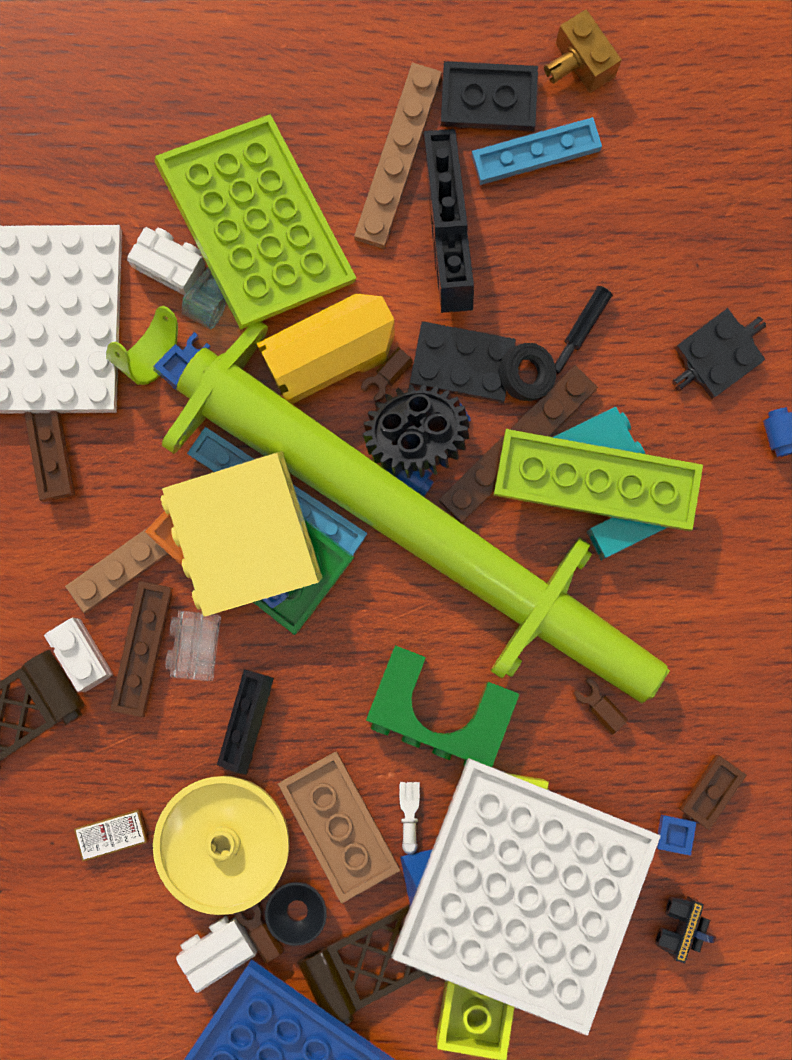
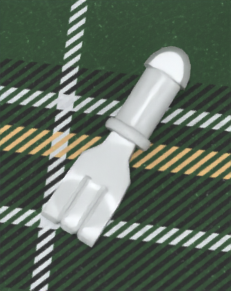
(409, 804)

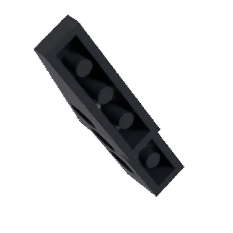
(448, 221)

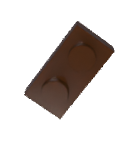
(713, 792)

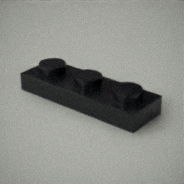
(245, 722)

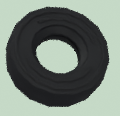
(545, 369)

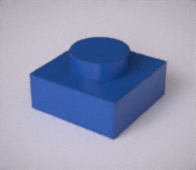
(676, 834)

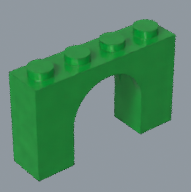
(394, 712)

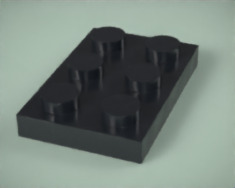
(489, 96)
(460, 361)

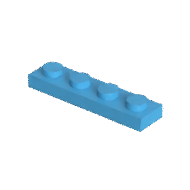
(536, 151)

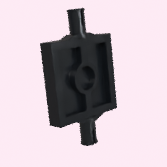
(719, 353)

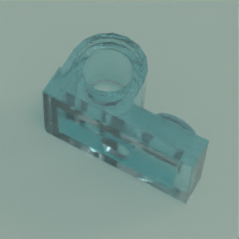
(204, 301)

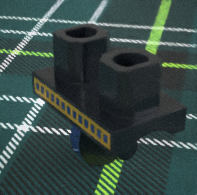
(679, 942)

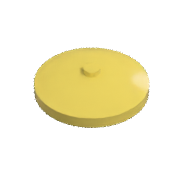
(221, 845)

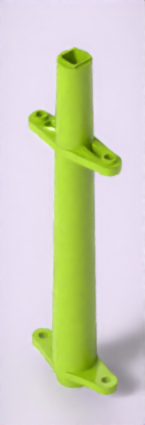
(328, 464)

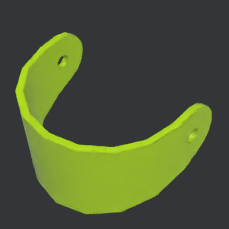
(152, 346)

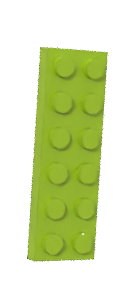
(598, 480)

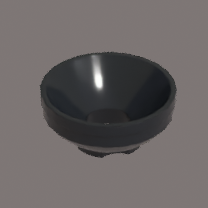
(295, 931)

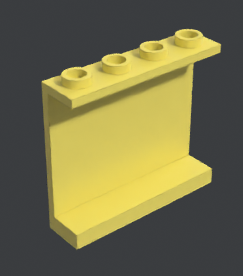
(241, 534)

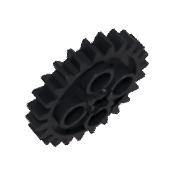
(416, 430)

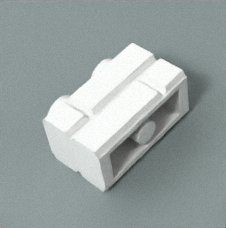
(166, 260)
(78, 654)
(216, 953)

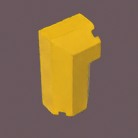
(329, 346)

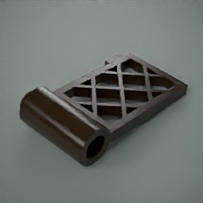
(52, 696)
(331, 982)

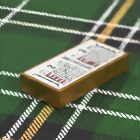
(111, 835)

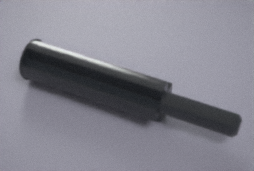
(584, 325)

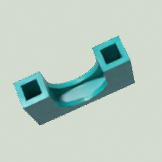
(611, 431)

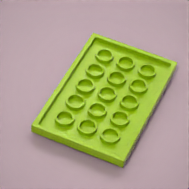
(255, 220)

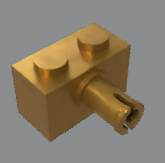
(585, 52)

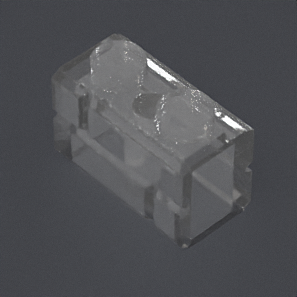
(193, 645)

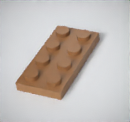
(339, 827)

